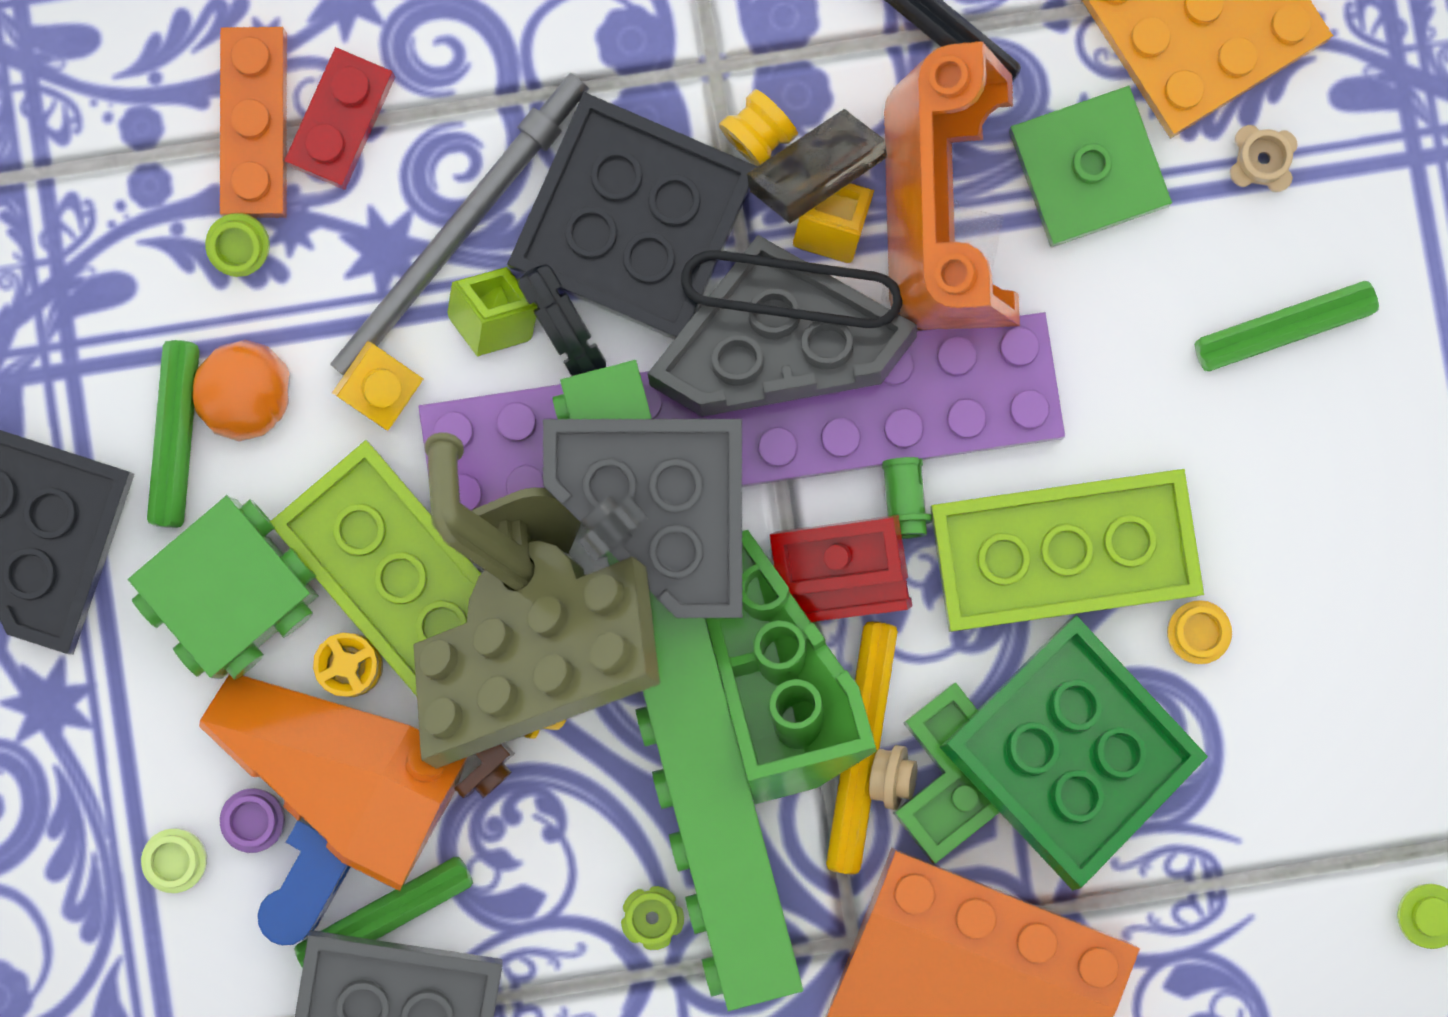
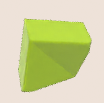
(491, 311)

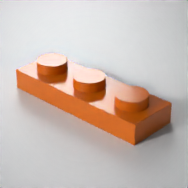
(253, 121)

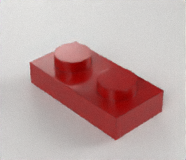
(340, 118)

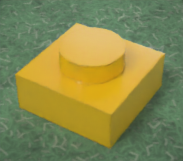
(377, 385)

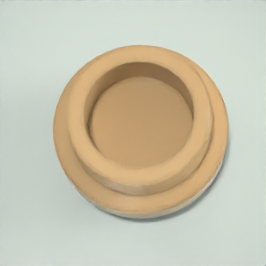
(892, 777)

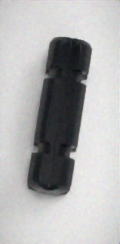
(560, 320)

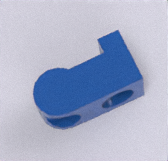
(306, 892)

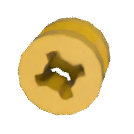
(758, 128)
(333, 661)

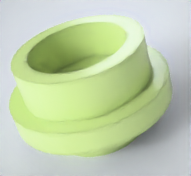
(173, 860)

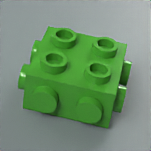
(224, 590)

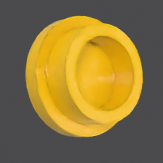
(1199, 632)

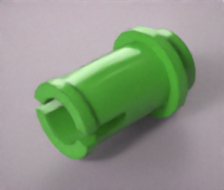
(906, 495)

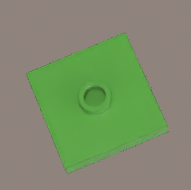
(1090, 166)

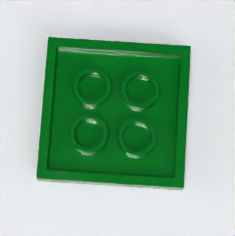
(1074, 753)

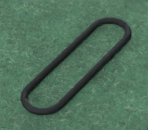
(790, 312)

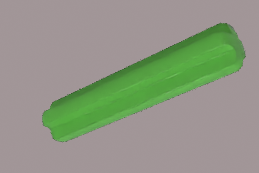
(1286, 326)
(172, 434)
(403, 905)

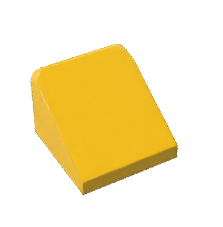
(835, 224)

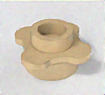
(1276, 145)

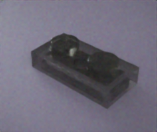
(817, 165)

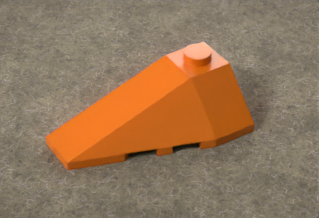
(338, 770)

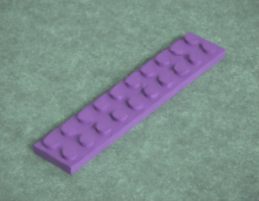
(940, 400)

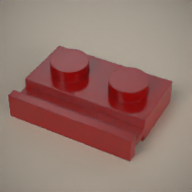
(844, 568)

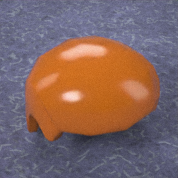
(241, 390)

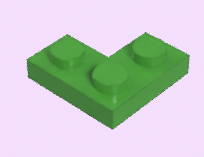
(951, 804)

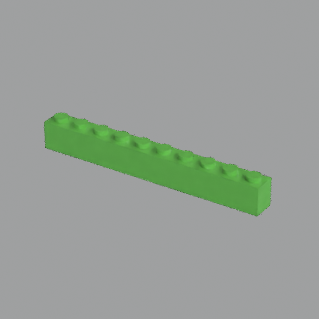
(701, 767)

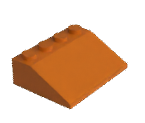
(972, 951)

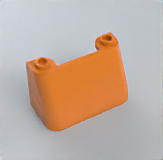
(927, 111)

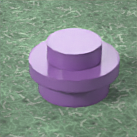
(252, 820)

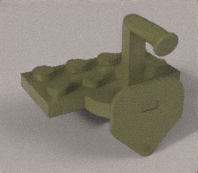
(537, 627)

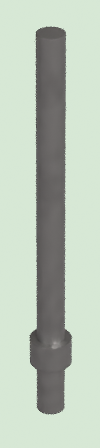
(538, 131)

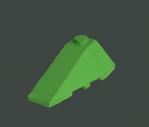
(785, 690)

